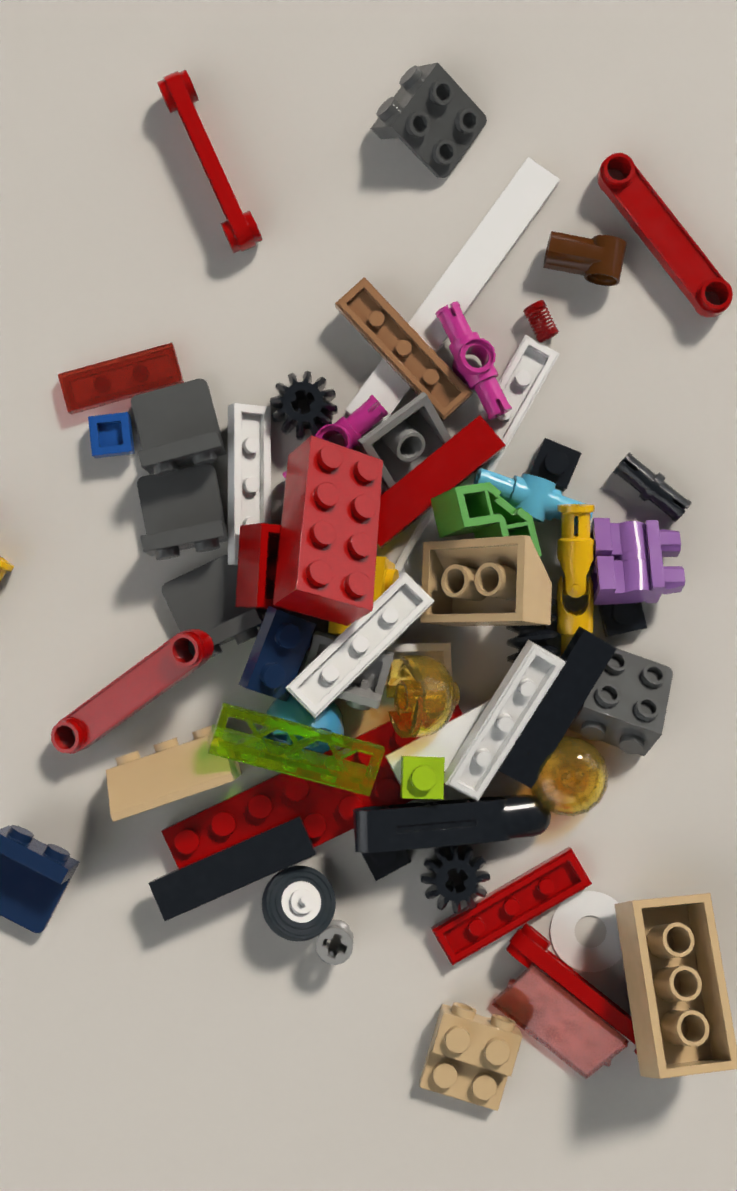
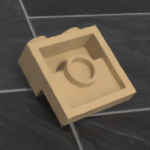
(471, 1055)

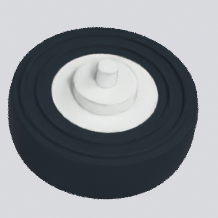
(298, 903)

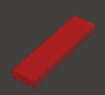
(435, 475)
(511, 905)

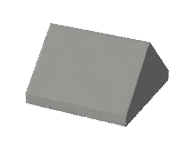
(405, 438)

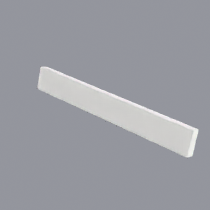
(467, 274)
(520, 386)

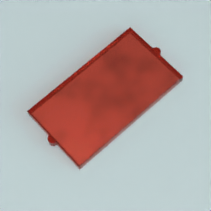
(560, 1022)

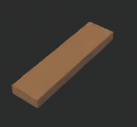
(403, 348)

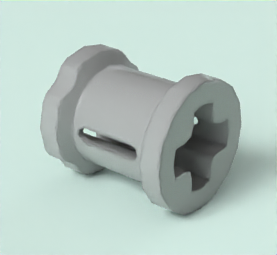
(343, 950)

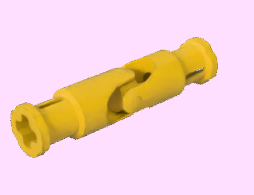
(575, 556)

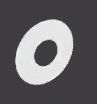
(564, 937)

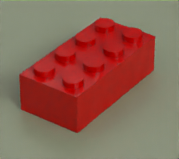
(329, 532)

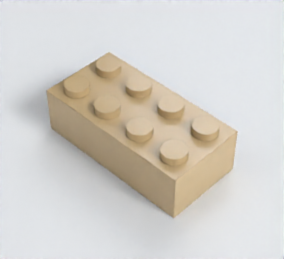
(676, 986)

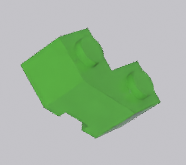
(482, 512)

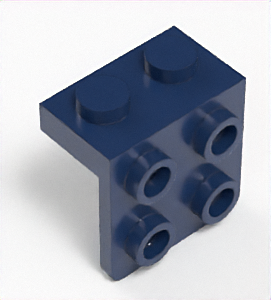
(277, 653)
(31, 878)

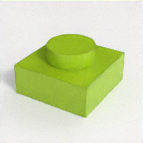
(422, 777)

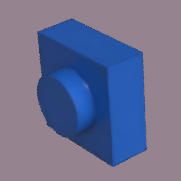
(111, 435)

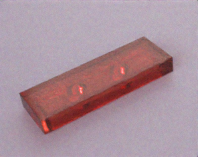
(120, 378)

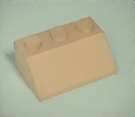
(485, 582)
(166, 775)

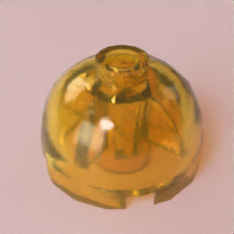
(421, 695)
(590, 784)

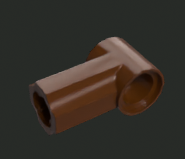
(596, 258)

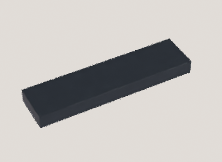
(585, 661)
(232, 868)

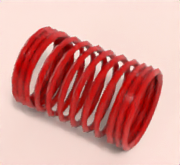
(540, 326)

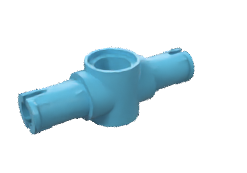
(530, 493)

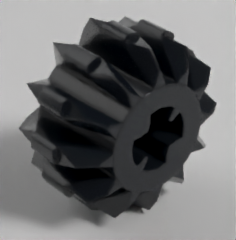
(289, 402)
(469, 877)

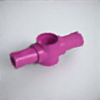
(467, 342)
(355, 425)

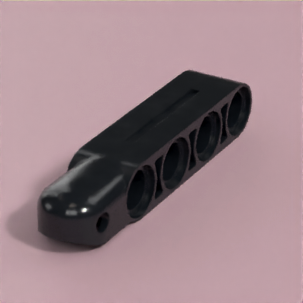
(448, 823)

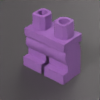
(630, 562)

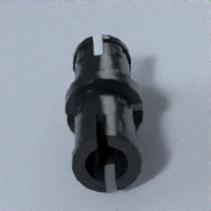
(652, 487)

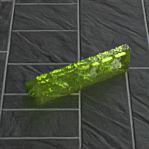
(293, 758)

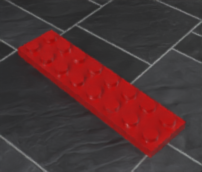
(323, 808)

